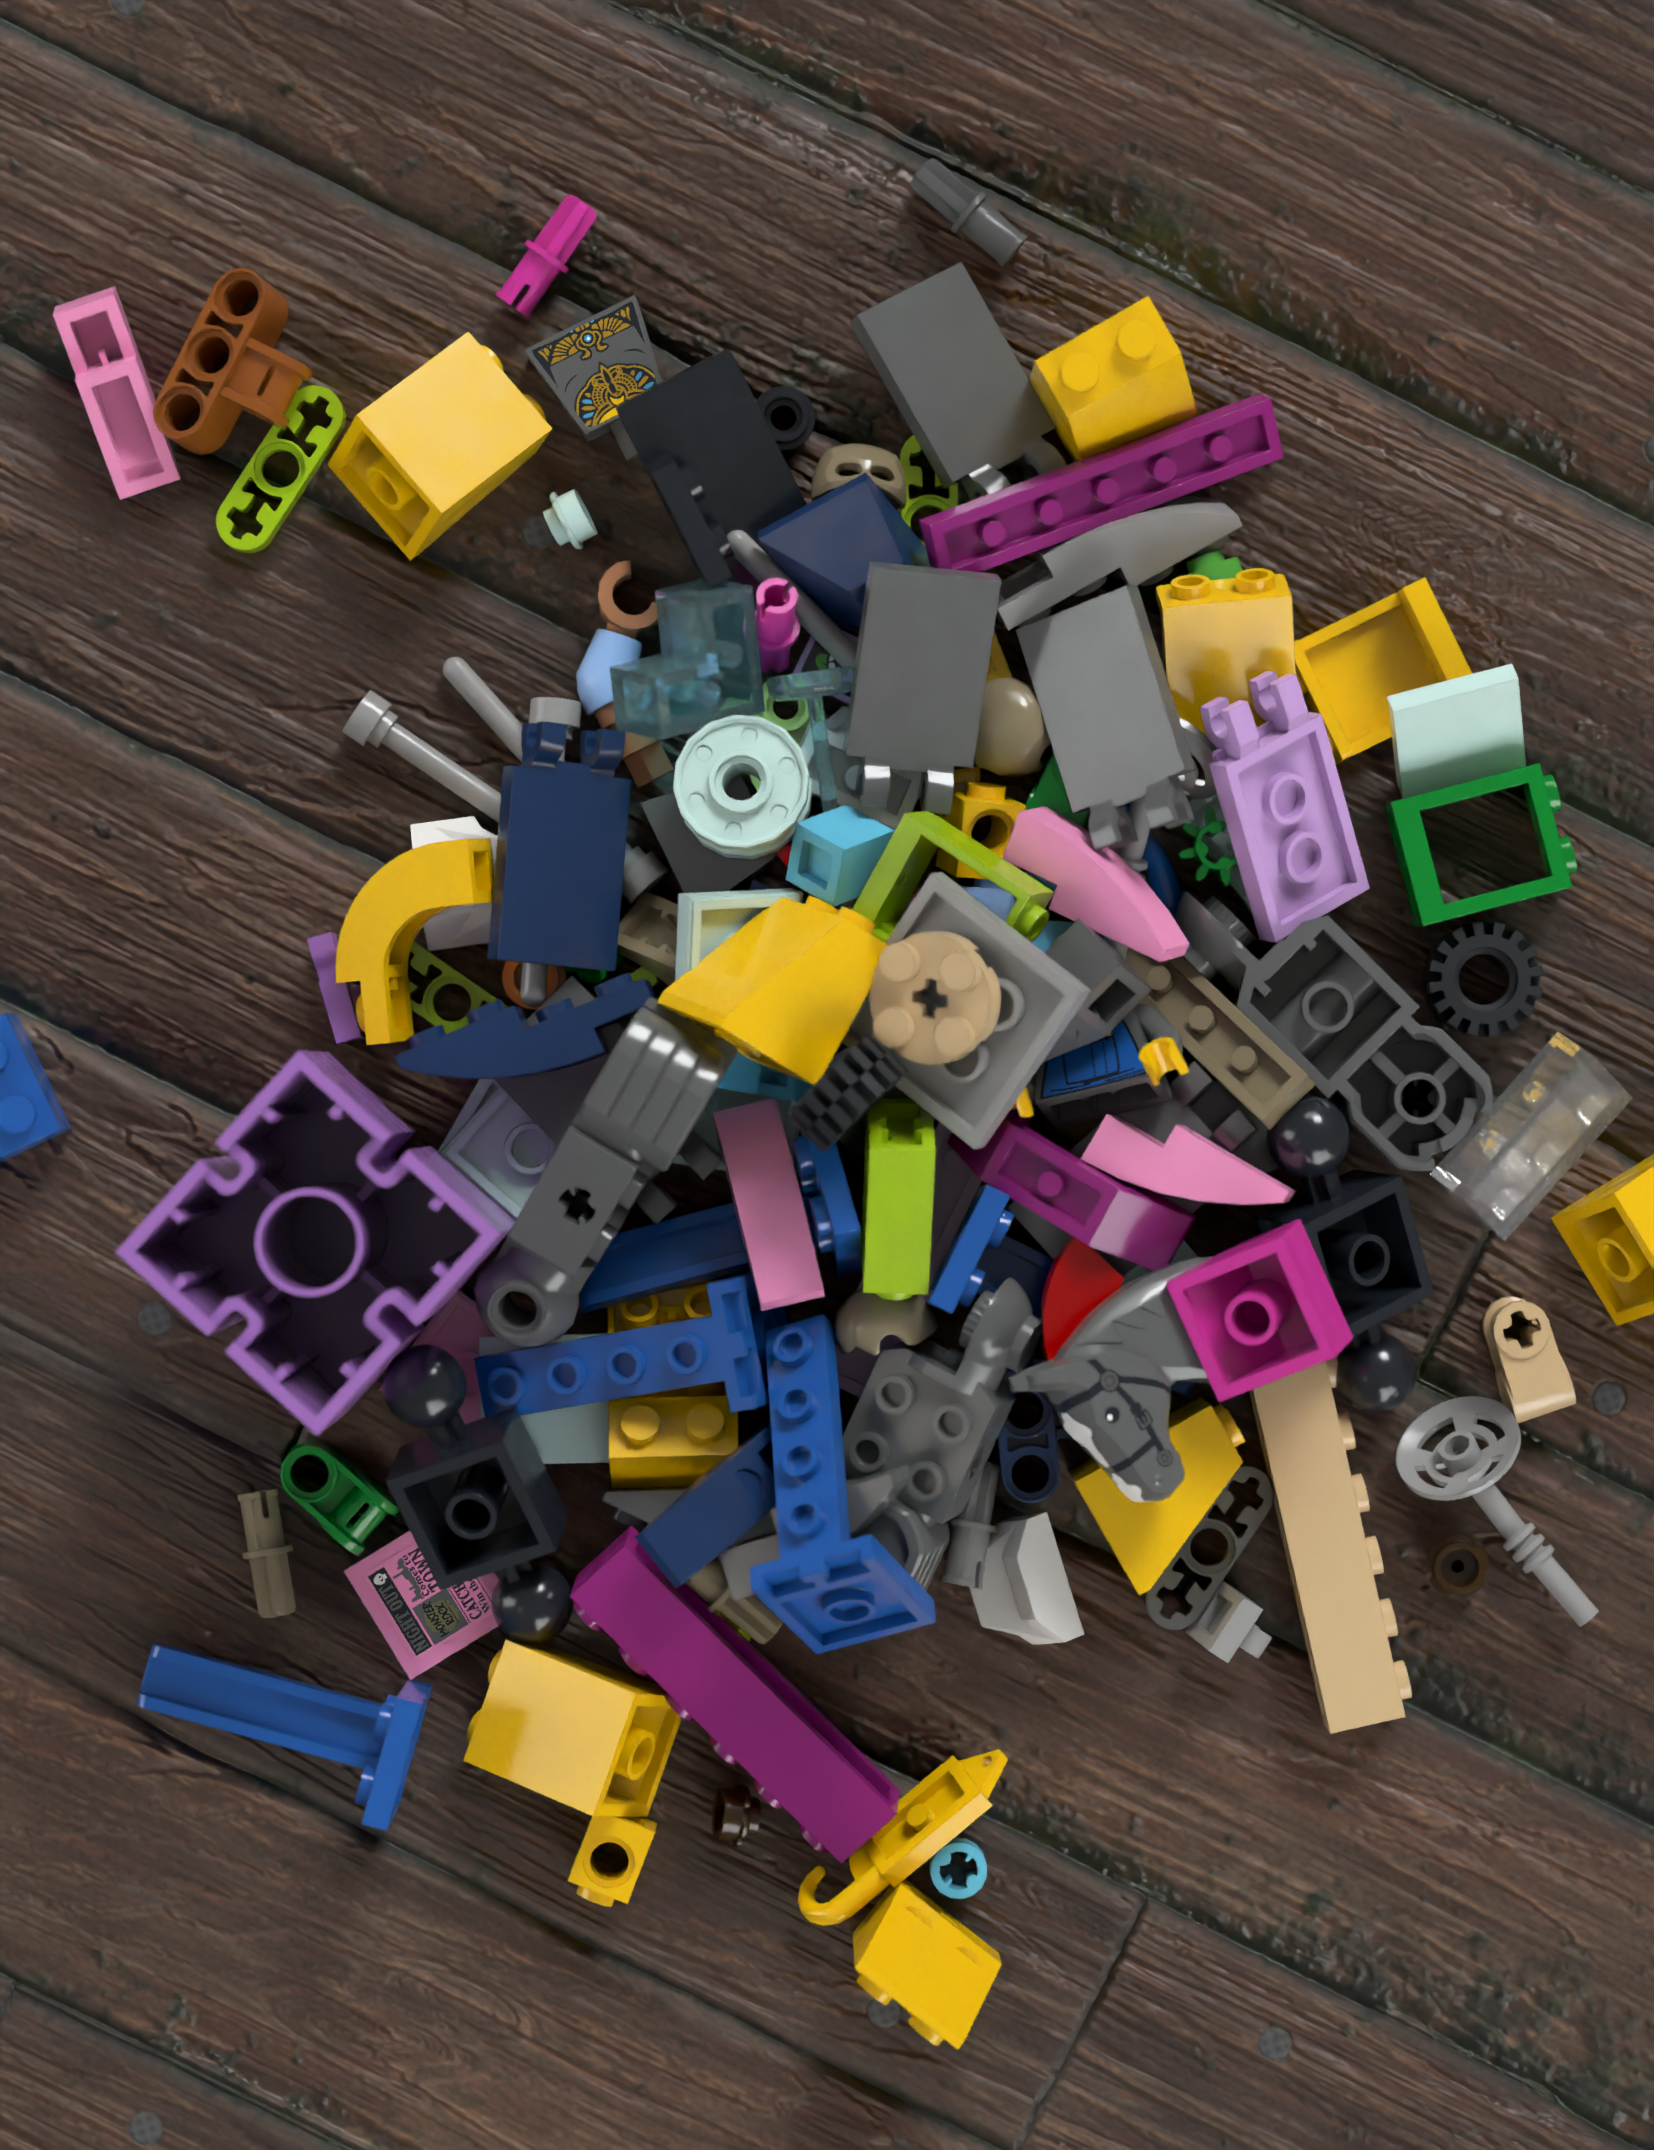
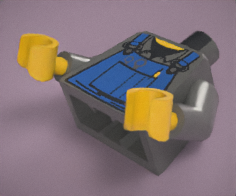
(1109, 1074)

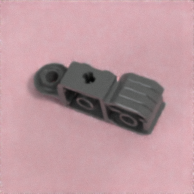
(1345, 1029)
(624, 1130)
(940, 1420)

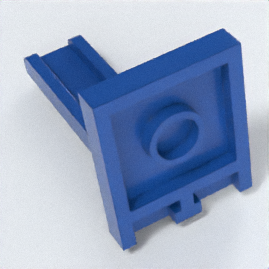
(711, 1244)
(985, 1258)
(643, 1359)
(824, 1583)
(295, 1717)

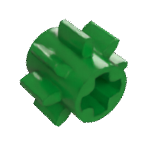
(1199, 849)

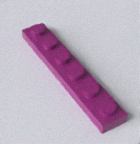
(1104, 487)

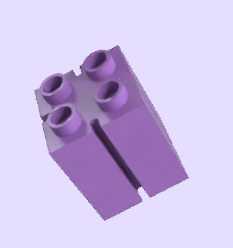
(317, 1238)

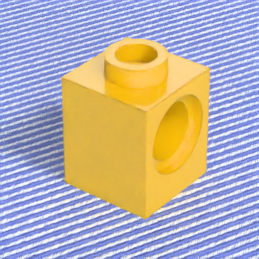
(966, 809)
(602, 1887)

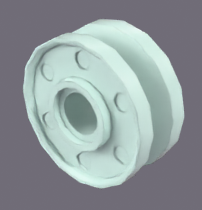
(736, 748)

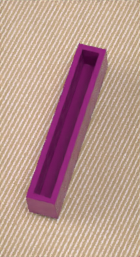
(736, 1698)

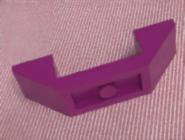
(1076, 1196)

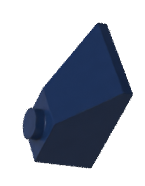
(834, 539)

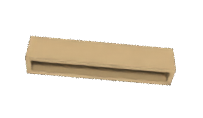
(1328, 1551)

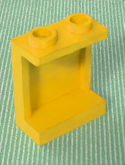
(1223, 637)
(1373, 655)

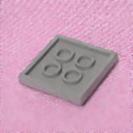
(1035, 1009)

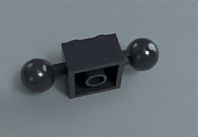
(1364, 1244)
(477, 1496)

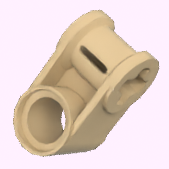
(1530, 1370)

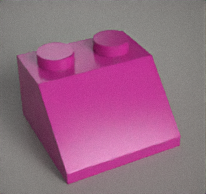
(1260, 1311)

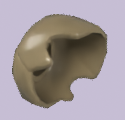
(1010, 729)
(869, 1318)

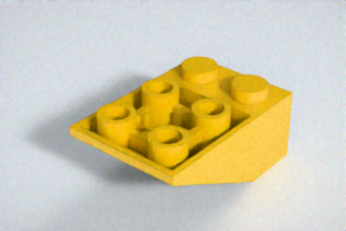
(670, 1433)
(925, 1963)

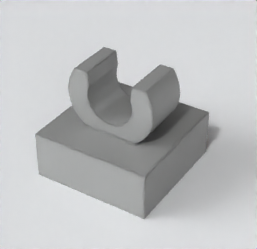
(1229, 1624)

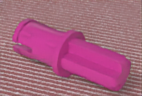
(548, 254)
(776, 623)

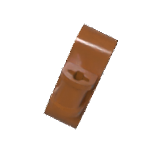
(251, 381)

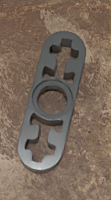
(1197, 1596)

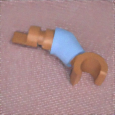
(614, 647)

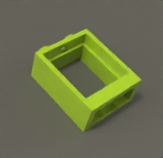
(911, 852)
(897, 1199)

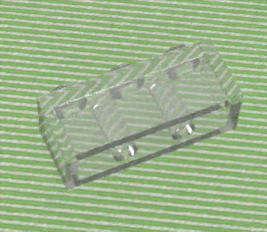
(1531, 1135)

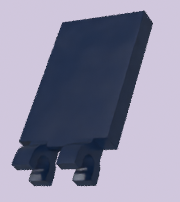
(560, 852)

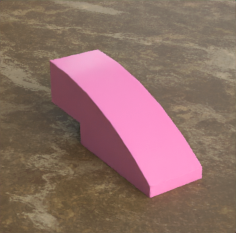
(116, 392)
(1094, 884)
(1181, 1167)
(768, 1204)

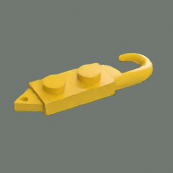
(923, 1825)

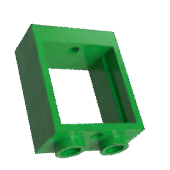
(1416, 860)

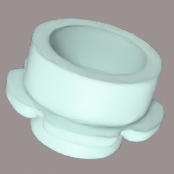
(569, 519)

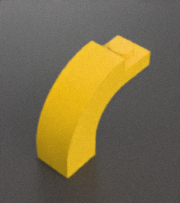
(389, 916)

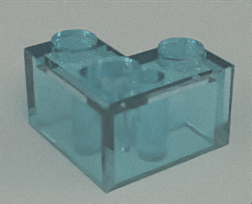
(704, 666)

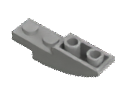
(1135, 548)

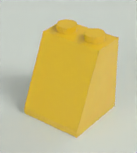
(1115, 383)
(438, 444)
(784, 985)
(1615, 1241)
(1151, 1534)
(573, 1730)

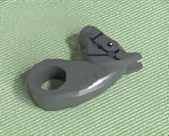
(1116, 1383)

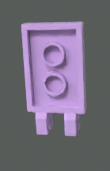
(1283, 806)

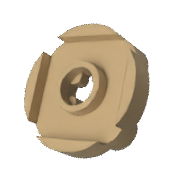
(960, 973)

